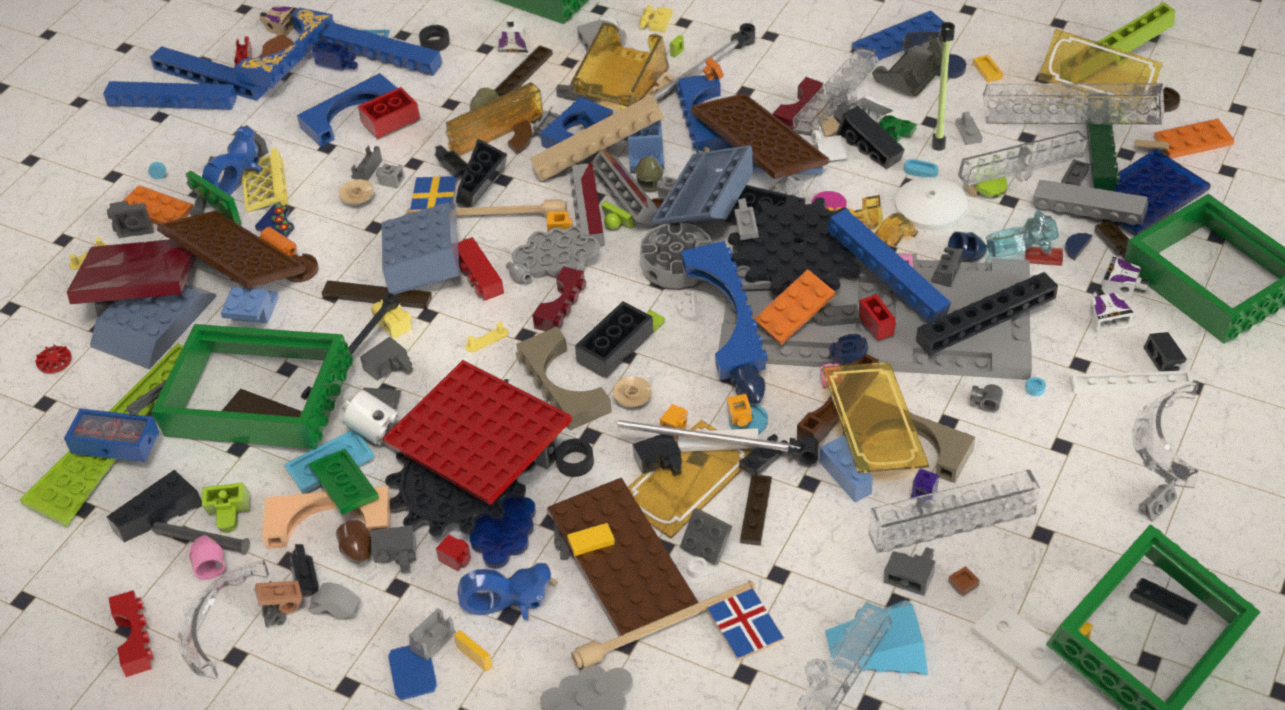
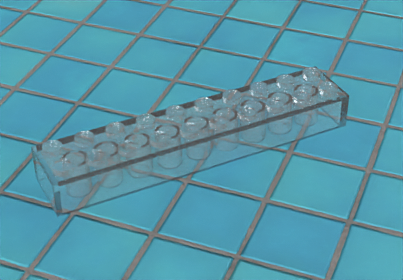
(1074, 103)

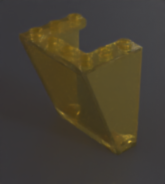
(619, 72)

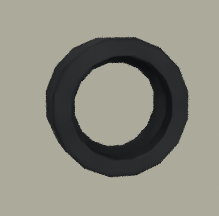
(434, 31)
(574, 469)

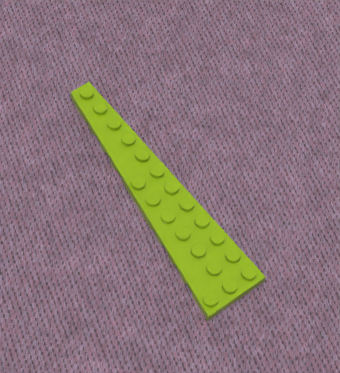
(75, 476)

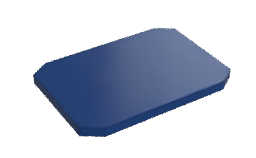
(411, 673)

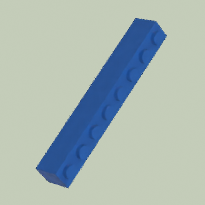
(384, 49)
(202, 71)
(170, 95)
(888, 266)

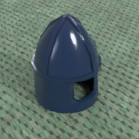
(972, 245)
(749, 382)

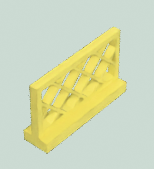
(276, 178)

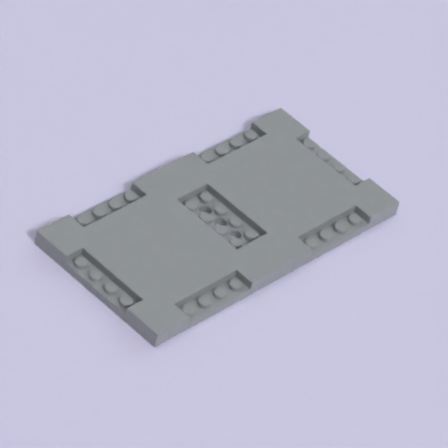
(994, 353)

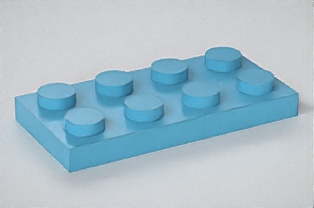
(299, 468)

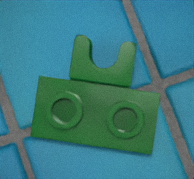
(897, 127)

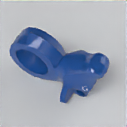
(240, 157)
(523, 589)

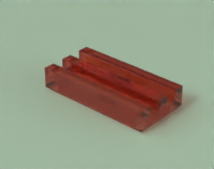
(1037, 256)

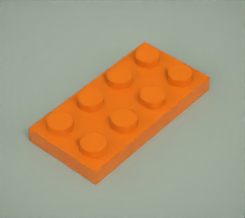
(1195, 138)
(160, 206)
(794, 307)

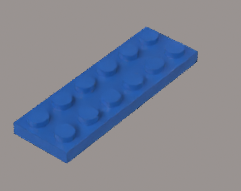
(889, 41)

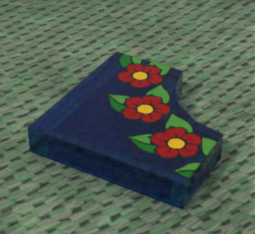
(277, 219)

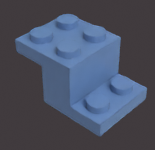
(646, 143)
(249, 304)

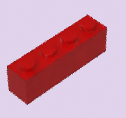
(479, 270)

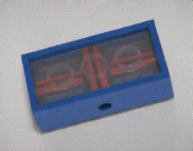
(111, 435)

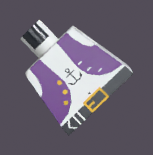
(513, 36)
(1123, 278)
(1109, 312)

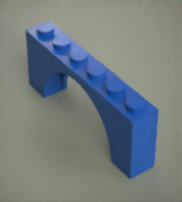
(696, 91)
(317, 120)

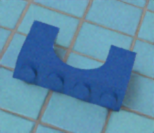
(557, 130)

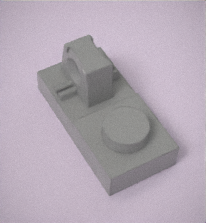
(968, 129)

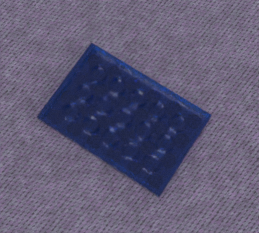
(1163, 183)

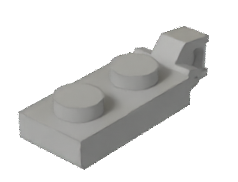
(746, 221)

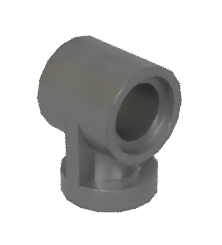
(988, 398)

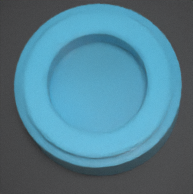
(157, 170)
(1035, 386)

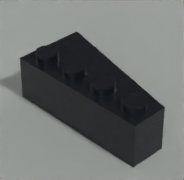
(869, 137)
(480, 173)
(157, 503)

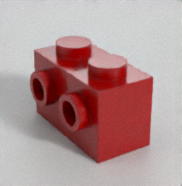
(877, 317)

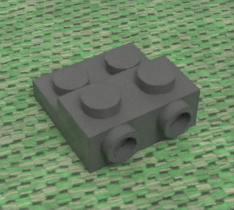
(130, 219)

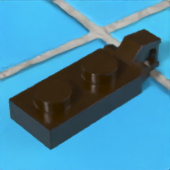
(1113, 237)

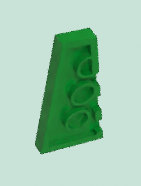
(214, 196)

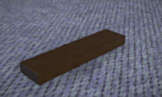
(756, 510)

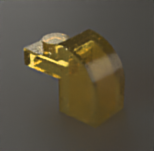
(872, 212)
(894, 228)

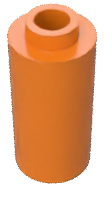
(278, 241)

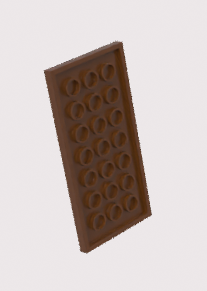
(774, 145)
(231, 249)
(636, 574)

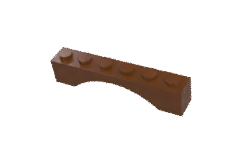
(824, 419)

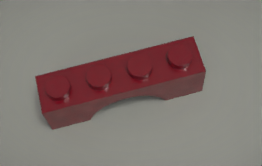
(806, 90)
(552, 314)

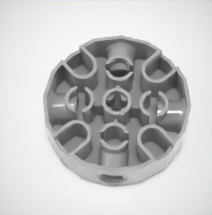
(662, 253)

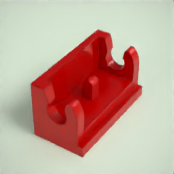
(243, 51)

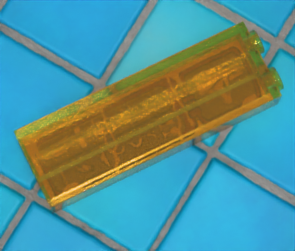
(494, 118)

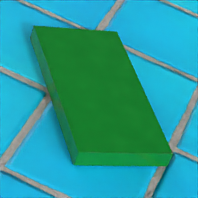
(343, 481)

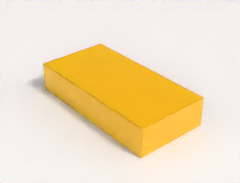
(987, 68)
(590, 539)
(473, 650)

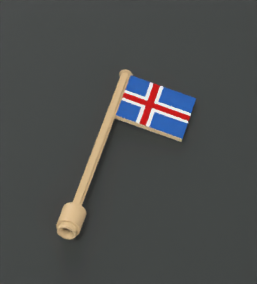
(736, 614)

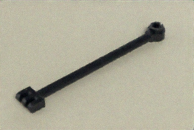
(390, 302)

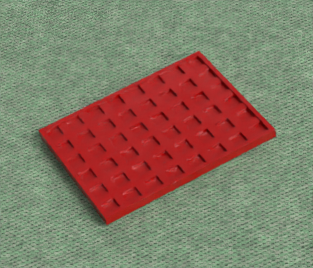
(477, 431)

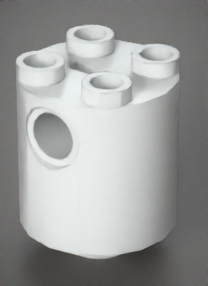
(369, 416)

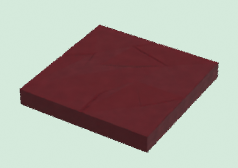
(131, 272)

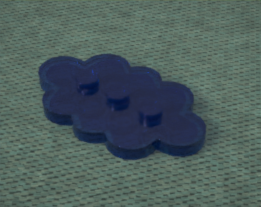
(507, 536)

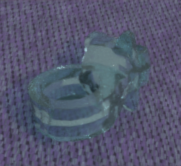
(1010, 241)

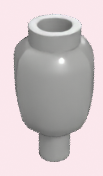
(519, 272)

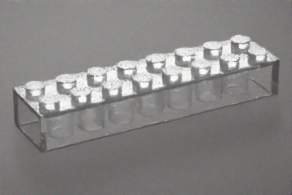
(953, 511)

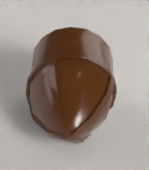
(354, 541)

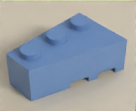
(839, 463)

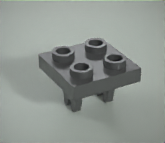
(706, 536)

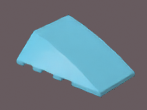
(900, 648)

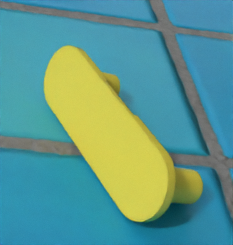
(77, 261)
(487, 339)

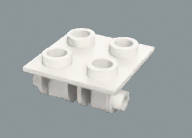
(872, 107)
(829, 146)

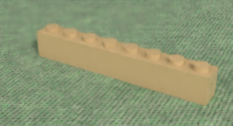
(597, 137)

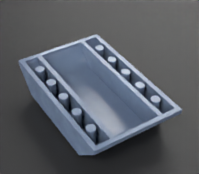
(707, 187)
(420, 248)
(147, 327)

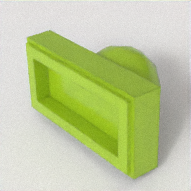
(615, 217)

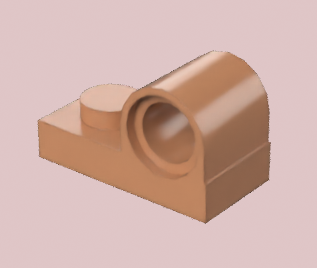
(284, 594)

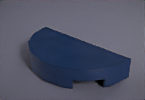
(1076, 244)

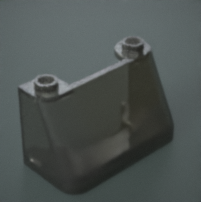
(916, 66)

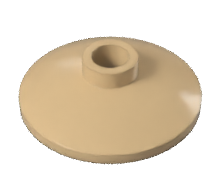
(356, 191)
(632, 391)

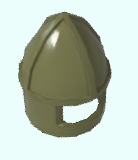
(482, 97)
(649, 171)

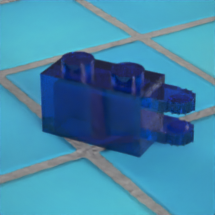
(333, 55)

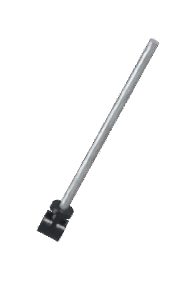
(743, 38)
(805, 449)

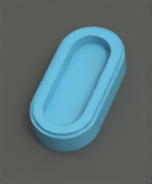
(920, 168)

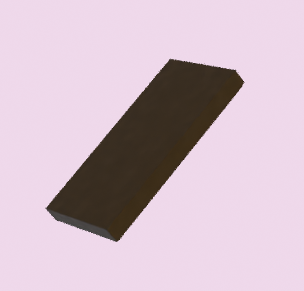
(255, 404)

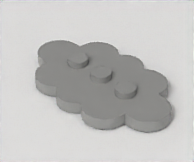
(556, 249)
(589, 690)

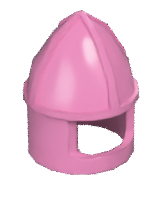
(204, 555)

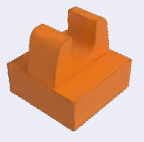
(712, 70)

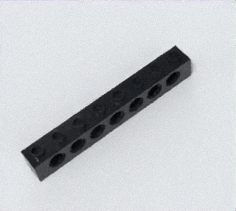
(986, 313)

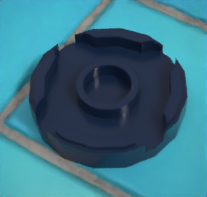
(956, 66)
(848, 348)

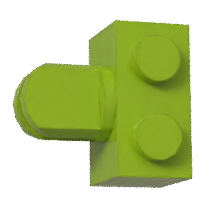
(225, 503)

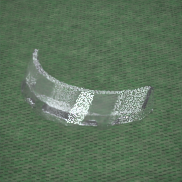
(1151, 444)
(197, 611)

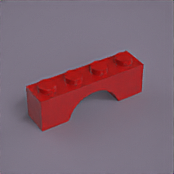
(134, 653)

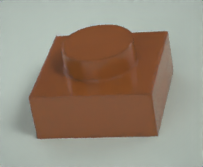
(964, 580)

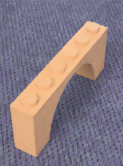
(286, 512)

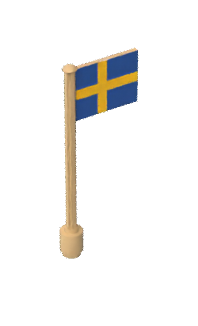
(440, 190)

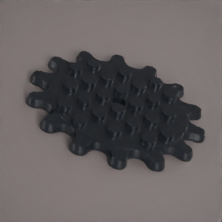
(781, 261)
(441, 502)

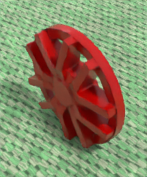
(53, 359)

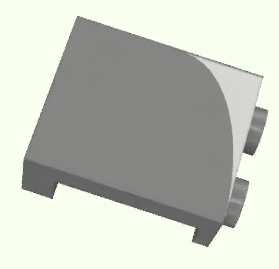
(588, 31)

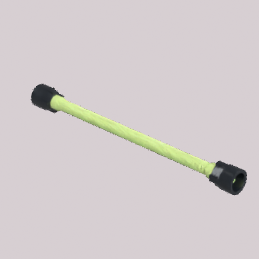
(947, 32)

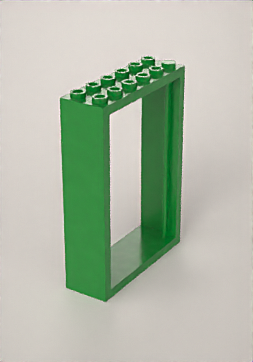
(247, 427)

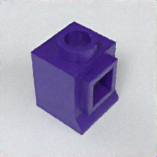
(924, 483)

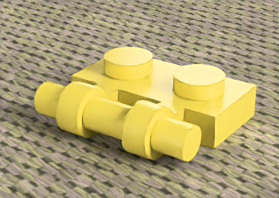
(660, 20)

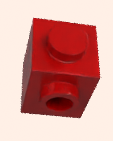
(453, 552)

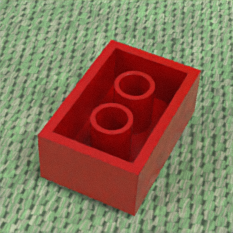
(389, 112)

